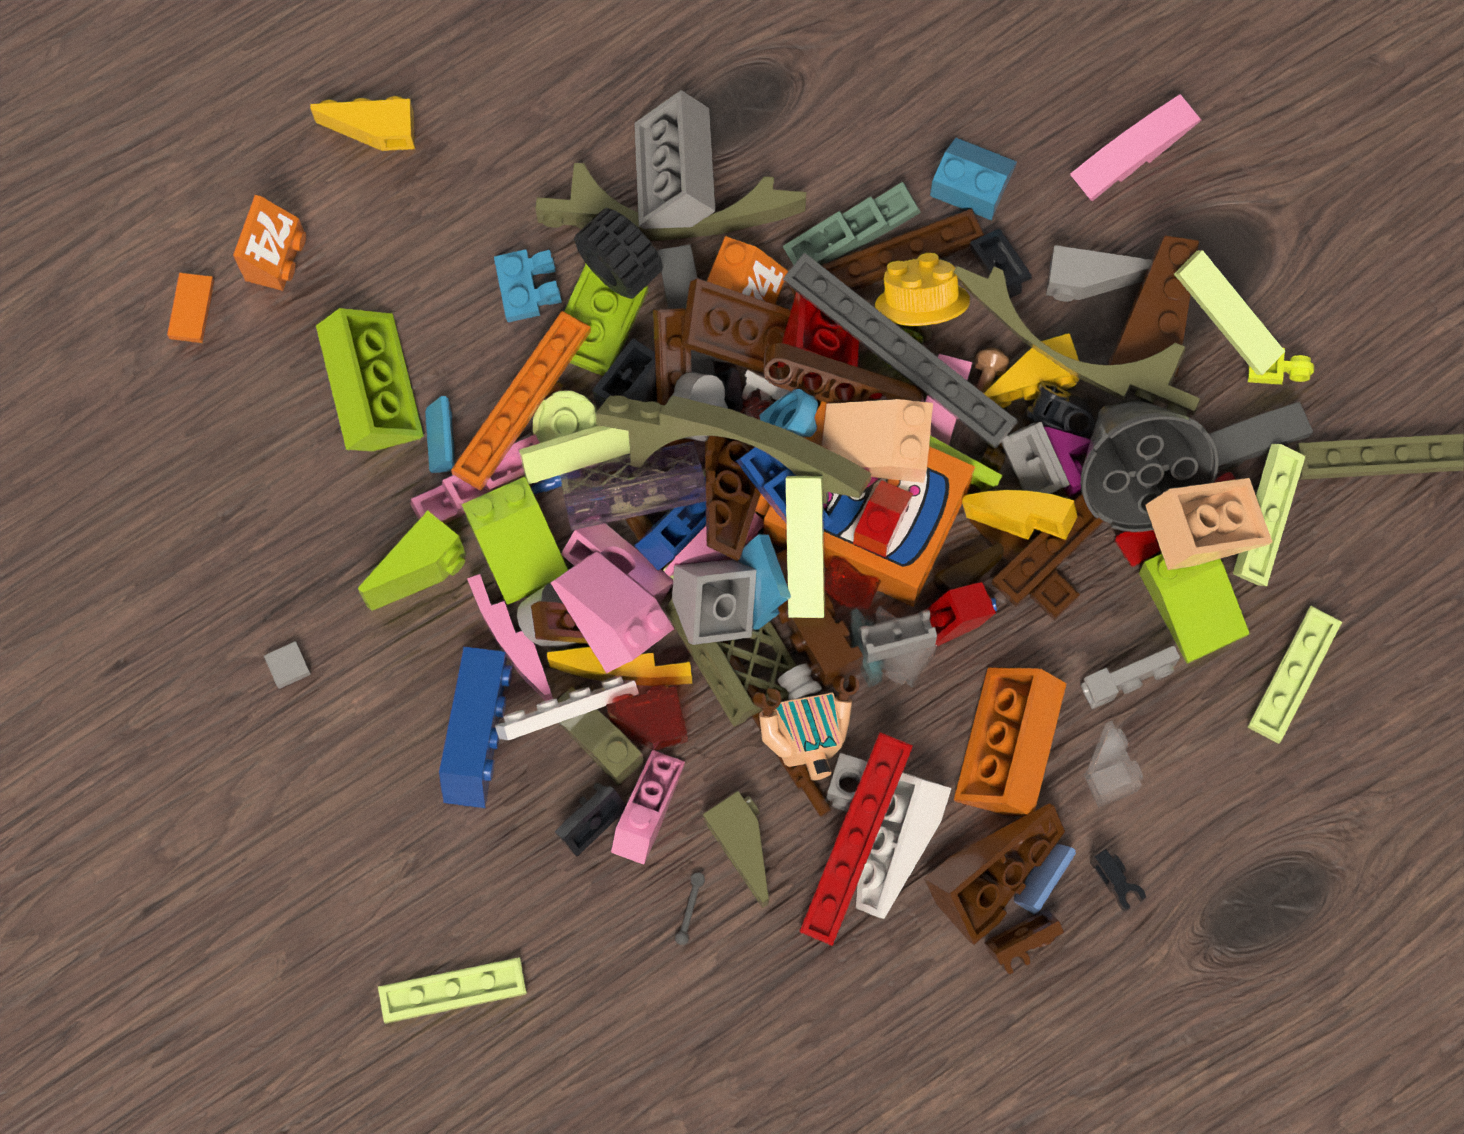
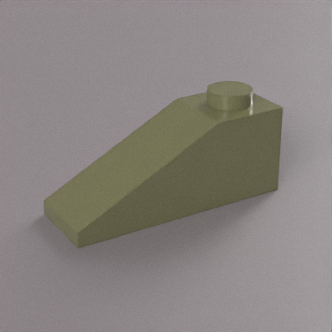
(603, 743)
(738, 834)

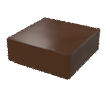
(1055, 595)

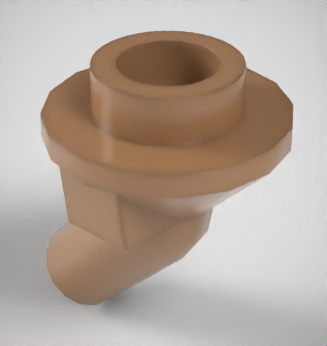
(992, 363)

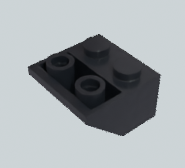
(629, 376)

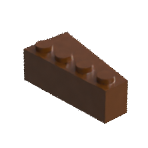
(1160, 307)

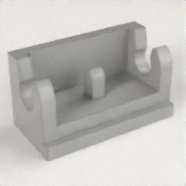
(1034, 460)
(897, 636)

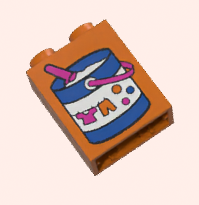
(918, 536)

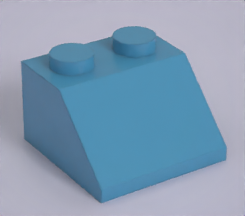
(972, 178)

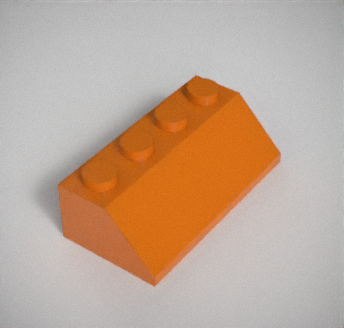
(1010, 740)

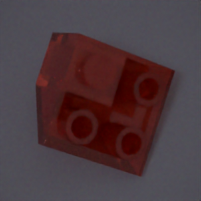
(650, 718)

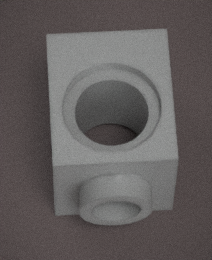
(846, 767)

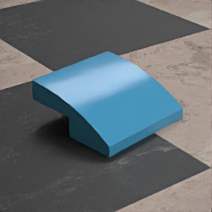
(770, 583)

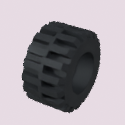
(618, 253)

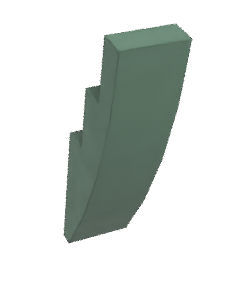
(854, 228)

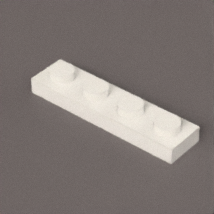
(552, 712)

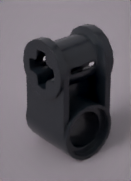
(1055, 408)

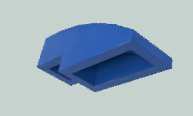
(770, 479)

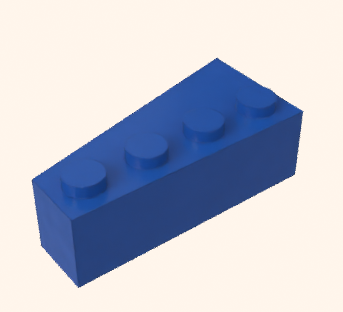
(471, 730)

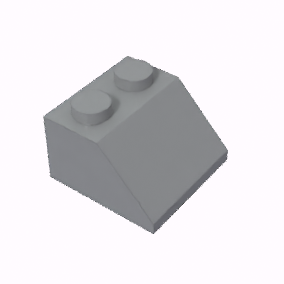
(714, 600)

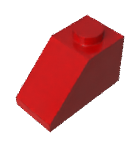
(882, 518)
(960, 612)

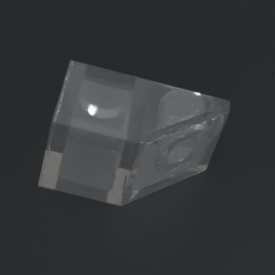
(1110, 770)

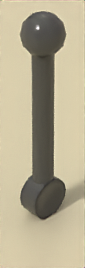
(697, 881)

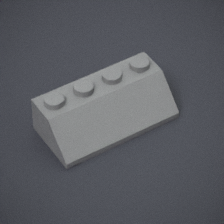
(674, 164)

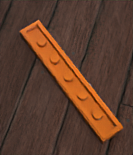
(521, 400)

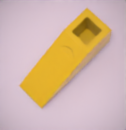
(377, 123)
(1030, 370)

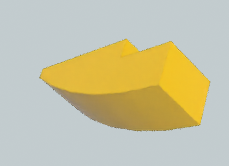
(1022, 512)

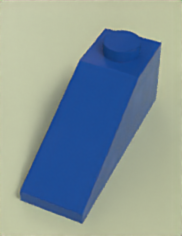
(672, 533)

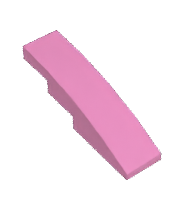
(1135, 147)
(446, 499)
(518, 647)

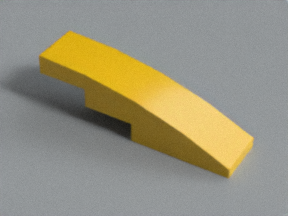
(642, 669)

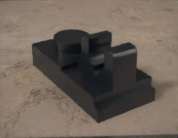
(996, 251)
(591, 819)

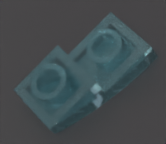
(870, 671)

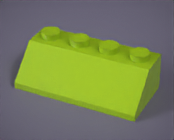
(368, 379)

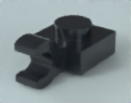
(1112, 874)

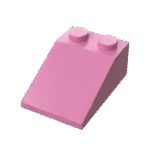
(611, 611)

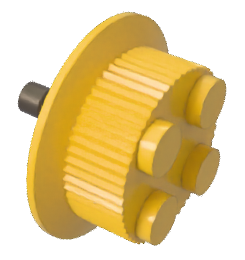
(922, 293)

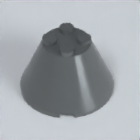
(1139, 456)

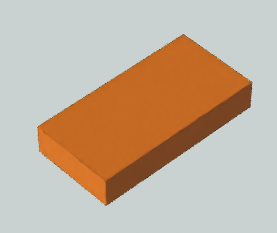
(190, 307)

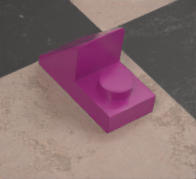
(1067, 448)

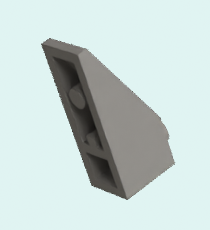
(1088, 273)

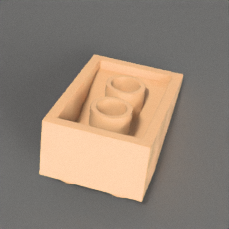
(881, 436)
(1207, 522)

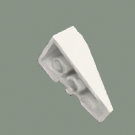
(901, 840)

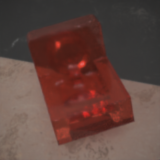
(849, 585)

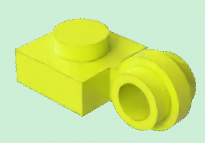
(1298, 368)

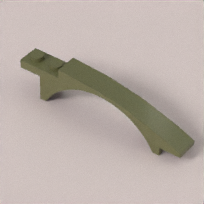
(588, 200)
(1147, 377)
(657, 425)

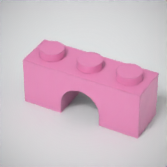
(619, 553)

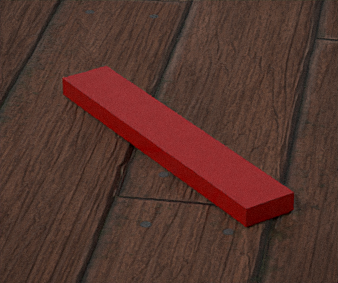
(856, 838)

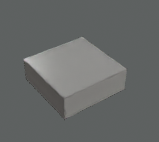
(287, 665)

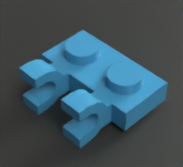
(517, 284)

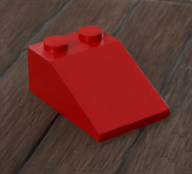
(817, 333)

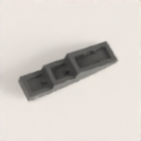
(676, 277)
(1255, 435)

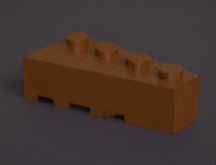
(821, 640)

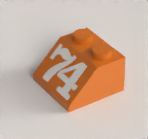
(269, 244)
(747, 271)

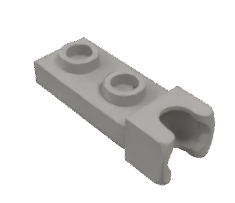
(1104, 686)

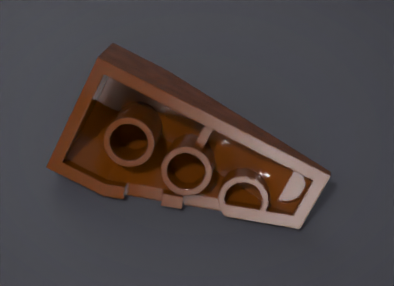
(729, 496)
(983, 877)

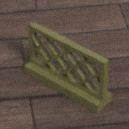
(725, 680)

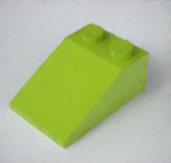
(515, 540)
(417, 562)
(1195, 605)

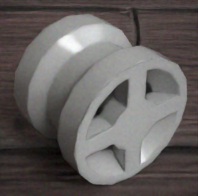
(799, 682)

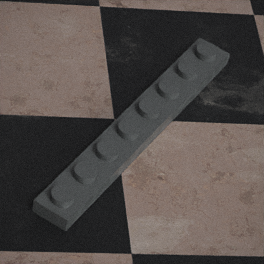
(900, 350)

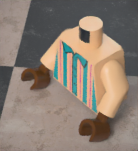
(808, 727)

